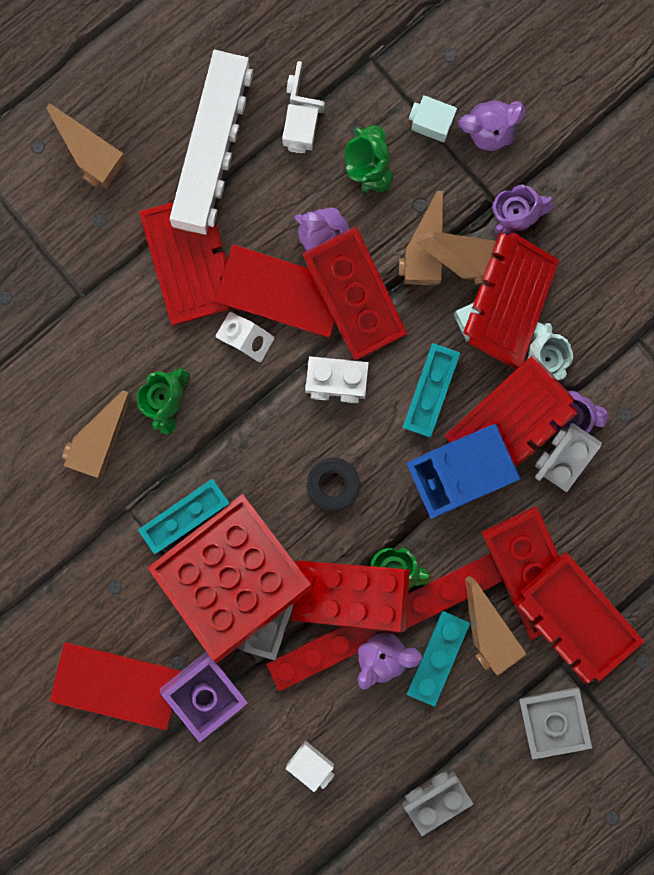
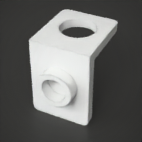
(293, 88)
(241, 334)

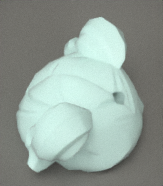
(553, 347)

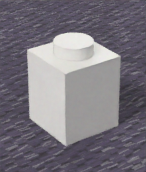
(300, 128)
(311, 767)

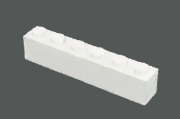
(210, 142)

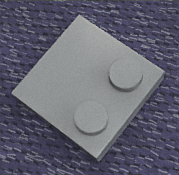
(555, 723)

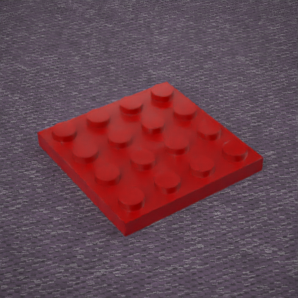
(230, 578)

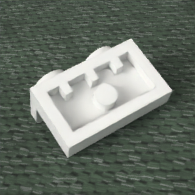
(336, 378)

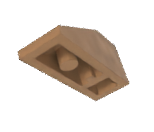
(92, 154)
(461, 254)
(419, 265)
(95, 442)
(490, 634)

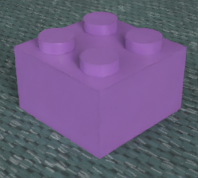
(203, 696)

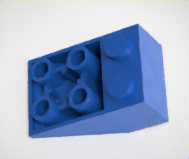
(463, 471)

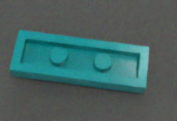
(431, 390)
(183, 516)
(438, 658)

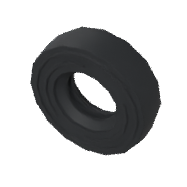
(351, 479)

